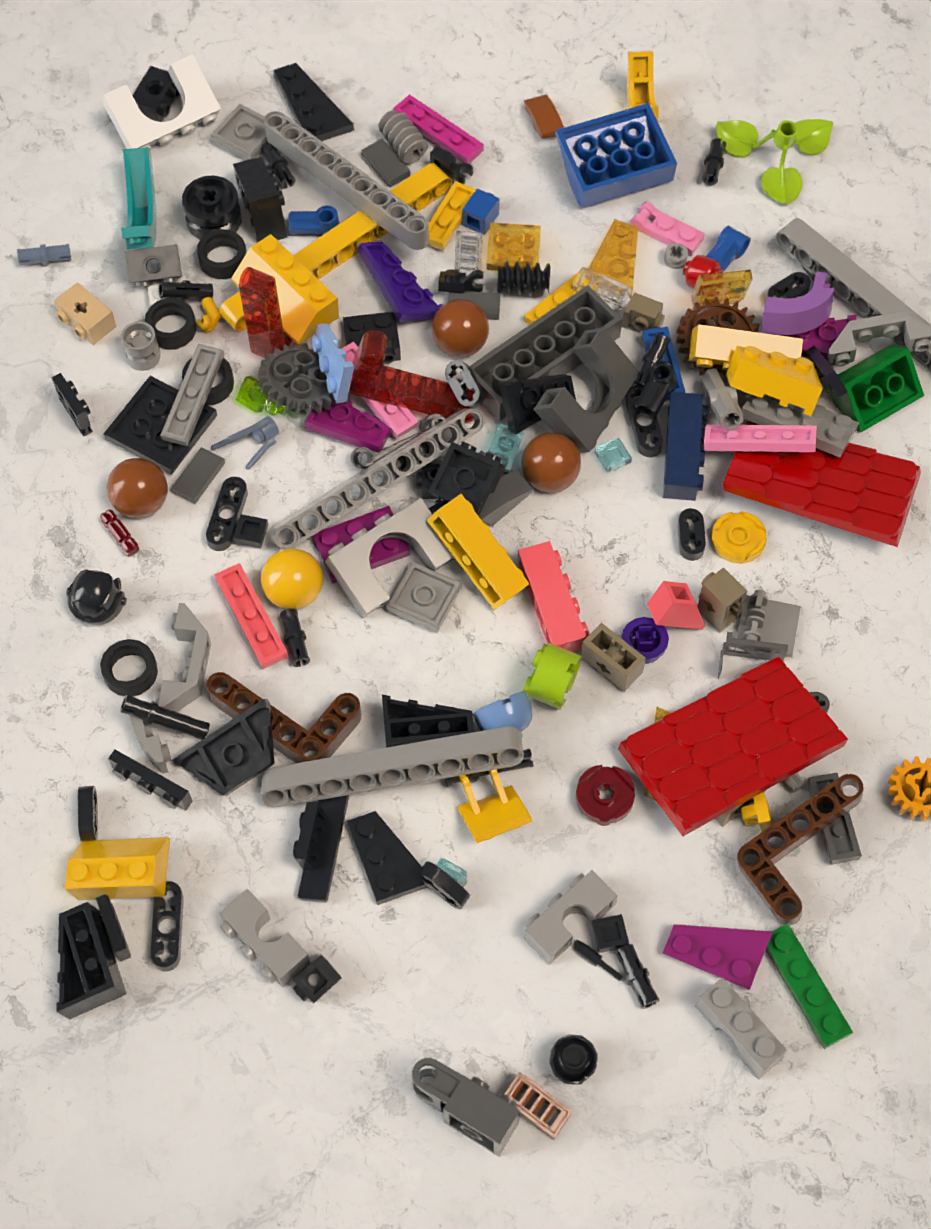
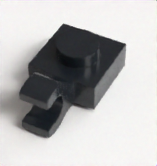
(448, 165)
(457, 281)

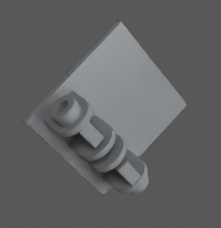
(768, 621)

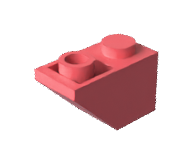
(675, 606)

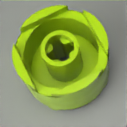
(553, 675)

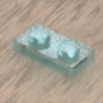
(505, 445)

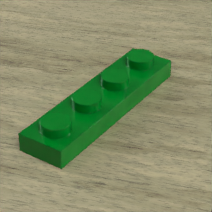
(807, 987)

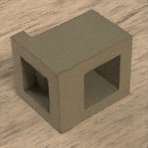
(643, 313)

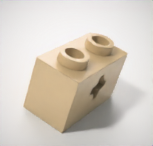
(84, 314)

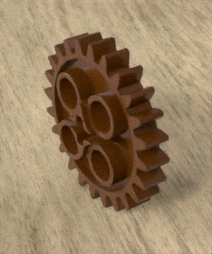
(702, 316)

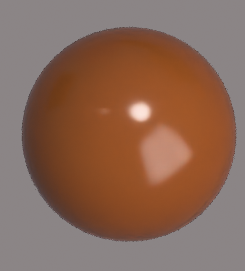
(460, 328)
(551, 462)
(137, 488)

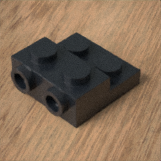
(384, 322)
(467, 474)

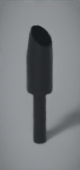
(595, 958)

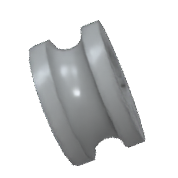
(676, 248)

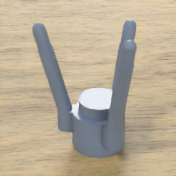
(264, 431)

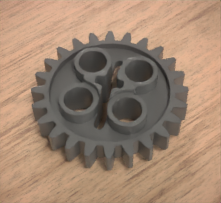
(295, 380)

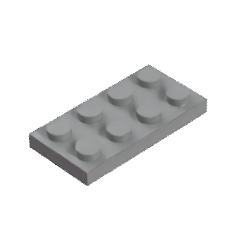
(833, 430)

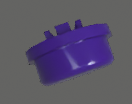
(646, 638)

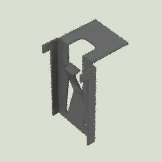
(748, 645)

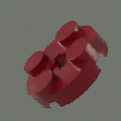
(605, 811)

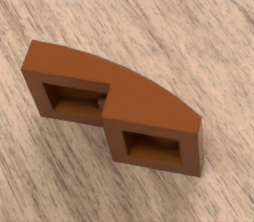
(544, 115)

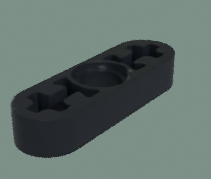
(640, 431)
(224, 502)
(174, 948)

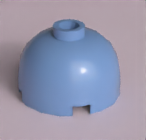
(512, 712)

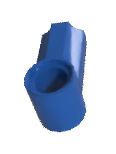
(313, 221)
(729, 246)

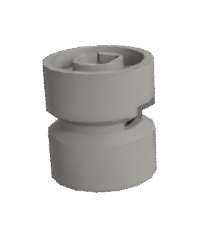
(140, 346)

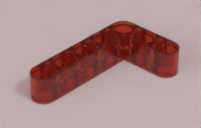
(262, 312)
(400, 387)

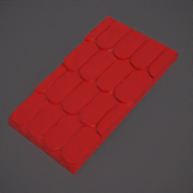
(852, 492)
(731, 745)

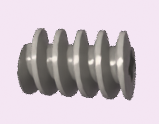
(403, 136)

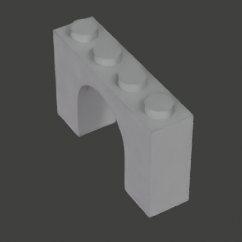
(352, 565)

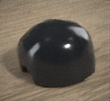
(573, 1059)

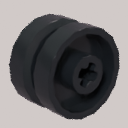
(211, 205)

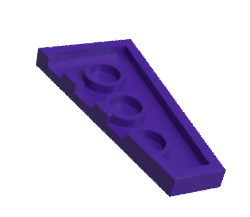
(397, 285)

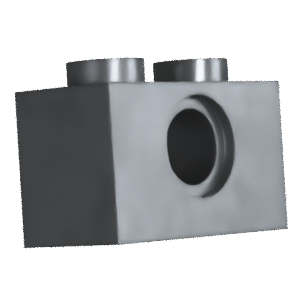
(137, 264)

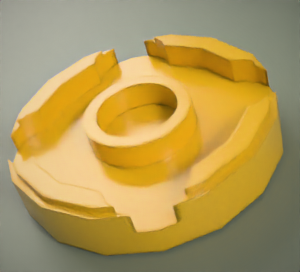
(738, 537)

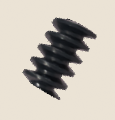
(523, 278)

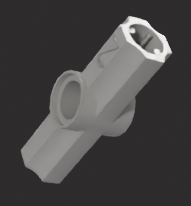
(721, 399)

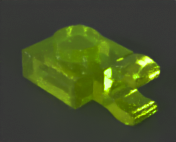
(252, 398)

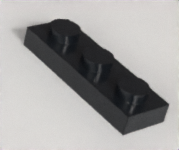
(826, 374)
(149, 781)

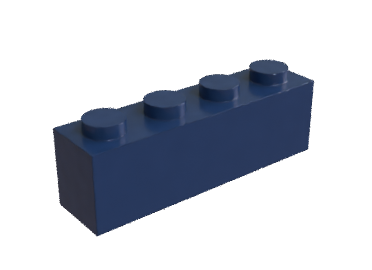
(683, 446)

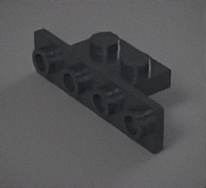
(319, 845)

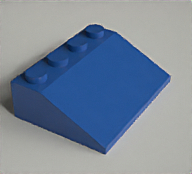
(615, 155)

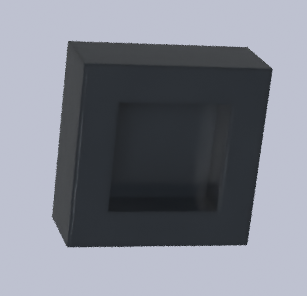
(250, 531)
(610, 933)

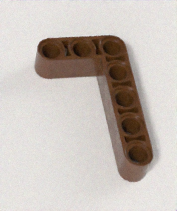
(282, 725)
(793, 839)

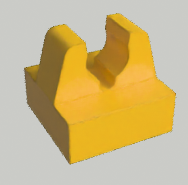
(758, 812)

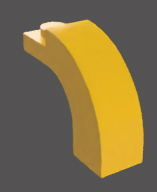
(640, 80)

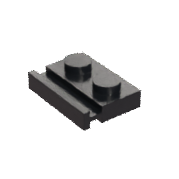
(76, 409)

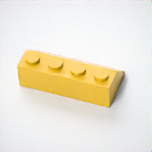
(301, 296)

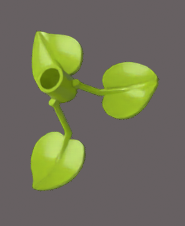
(778, 183)

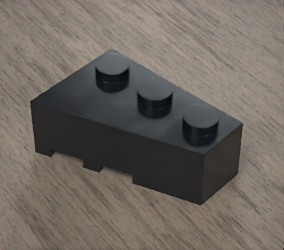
(261, 198)
(415, 722)
(87, 962)

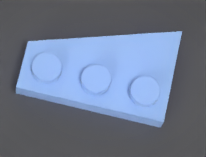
(333, 362)

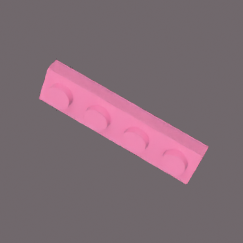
(398, 419)
(761, 438)

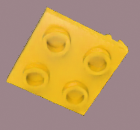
(494, 813)

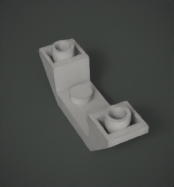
(915, 334)
(179, 694)

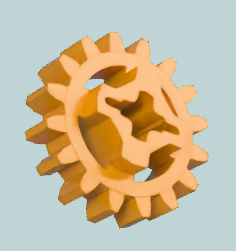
(907, 788)

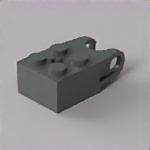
(467, 1105)

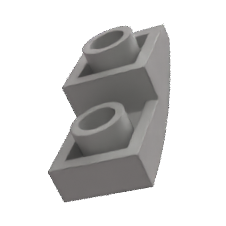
(151, 745)

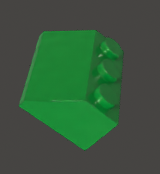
(879, 386)

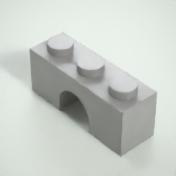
(587, 897)
(280, 958)
(755, 1042)

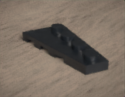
(310, 104)

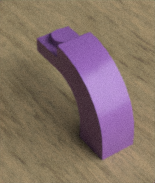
(799, 314)

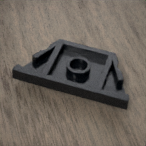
(233, 751)

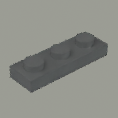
(840, 835)

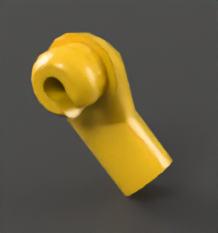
(211, 317)

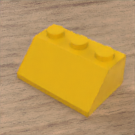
(118, 868)

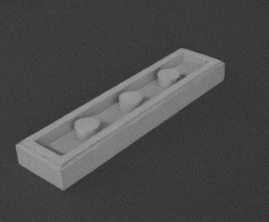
(192, 395)

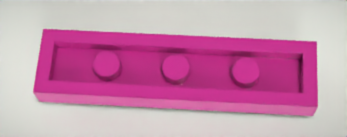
(440, 130)

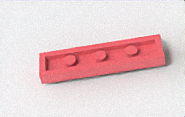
(251, 616)

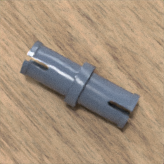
(43, 254)

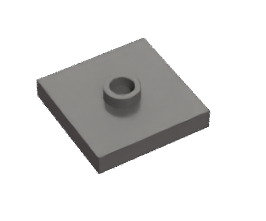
(242, 133)
(424, 597)

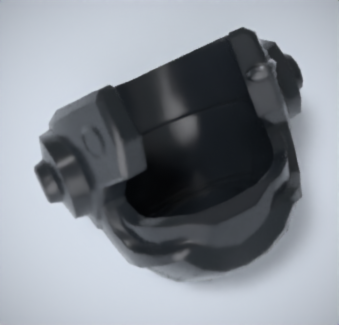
(95, 597)

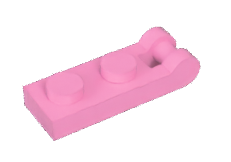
(666, 228)

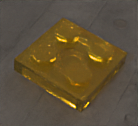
(513, 244)
(722, 285)

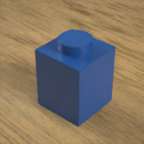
(480, 211)

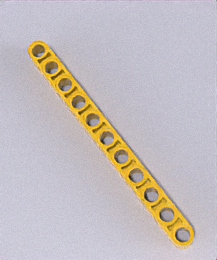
(343, 240)

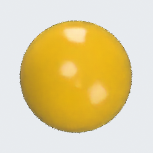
(292, 578)

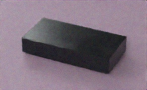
(113, 927)

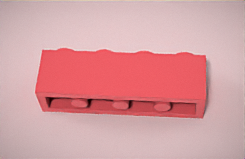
(551, 596)

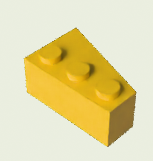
(775, 375)

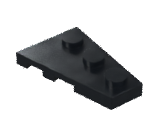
(523, 396)
(385, 859)

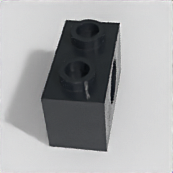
(156, 94)

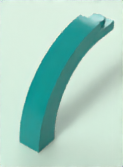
(141, 205)

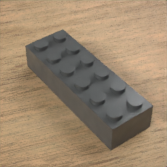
(544, 346)

